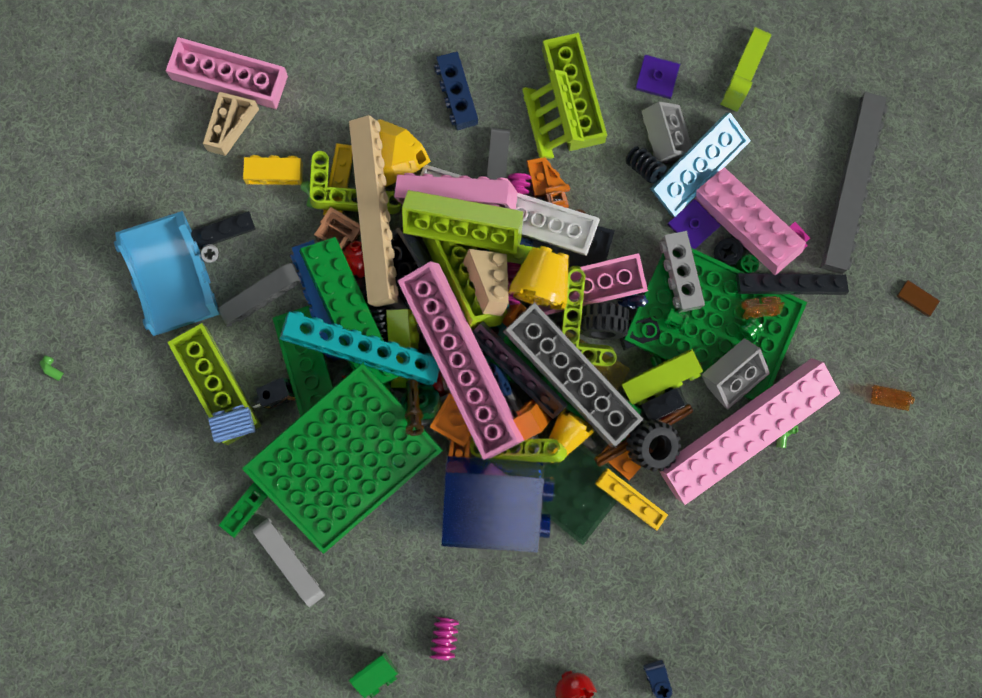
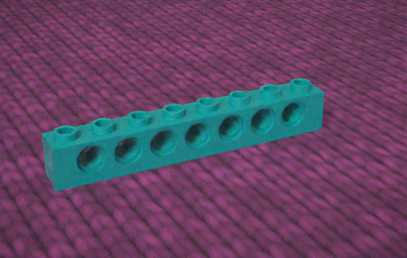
(292, 333)

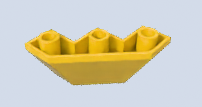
(400, 152)

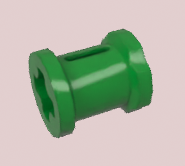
(676, 319)

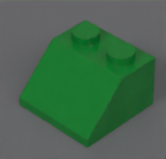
(374, 676)

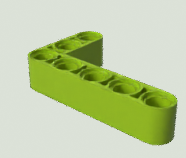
(746, 68)
(329, 193)
(575, 323)
(527, 450)

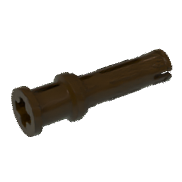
(412, 389)

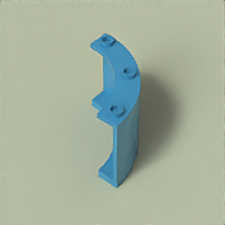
(167, 273)

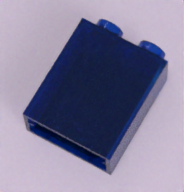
(495, 504)

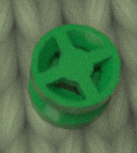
(751, 262)
(751, 328)

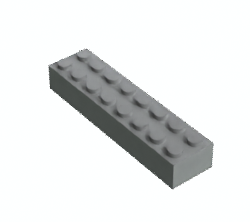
(573, 375)

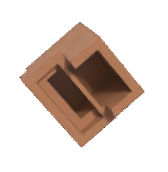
(339, 226)

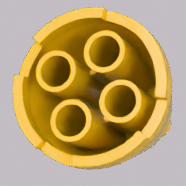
(542, 279)

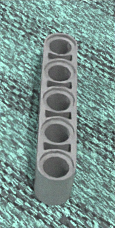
(288, 563)

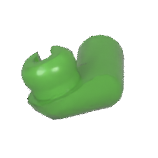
(305, 186)
(48, 369)
(781, 441)

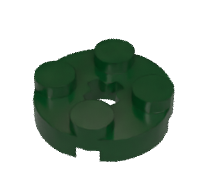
(431, 398)

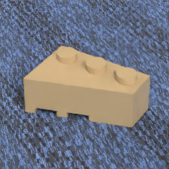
(228, 122)
(490, 280)

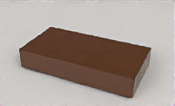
(918, 298)

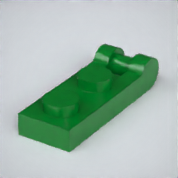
(243, 511)

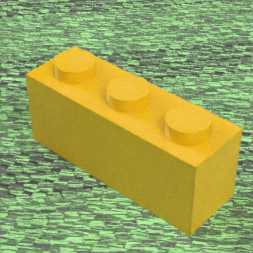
(273, 170)

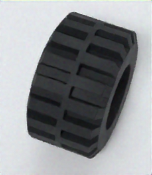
(604, 321)
(666, 448)

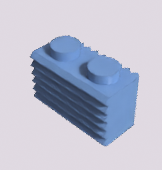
(231, 424)

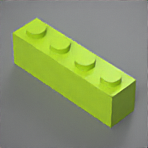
(402, 330)
(661, 377)

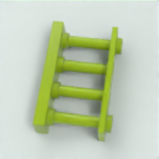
(567, 110)

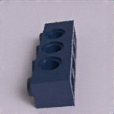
(452, 64)

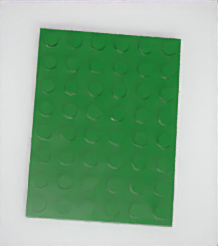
(715, 326)
(341, 458)

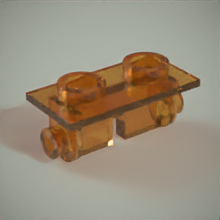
(770, 307)
(891, 398)

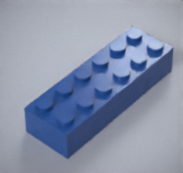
(310, 293)

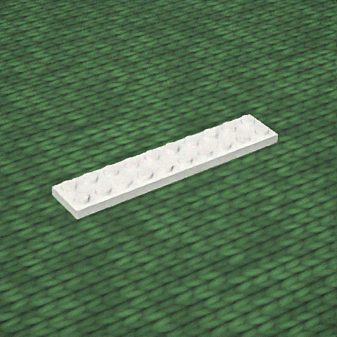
(547, 221)

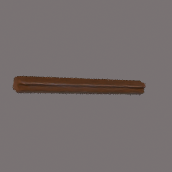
(613, 452)

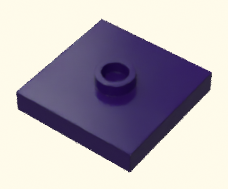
(657, 76)
(696, 222)

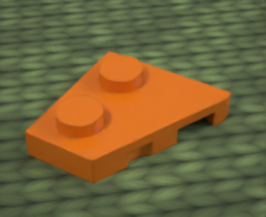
(543, 176)

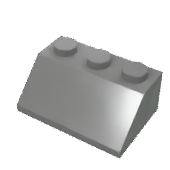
(666, 131)
(736, 373)

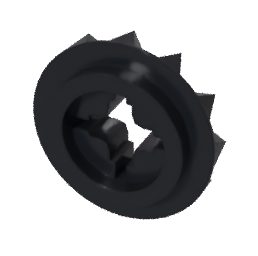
(728, 244)

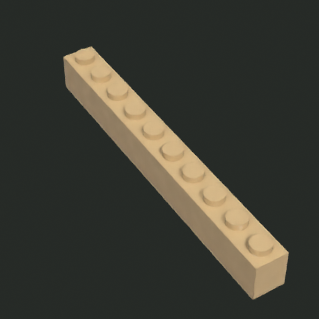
(373, 212)

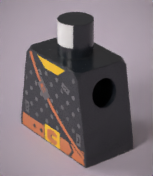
(273, 394)

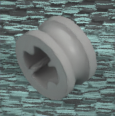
(204, 250)

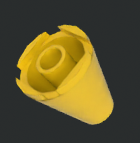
(570, 431)

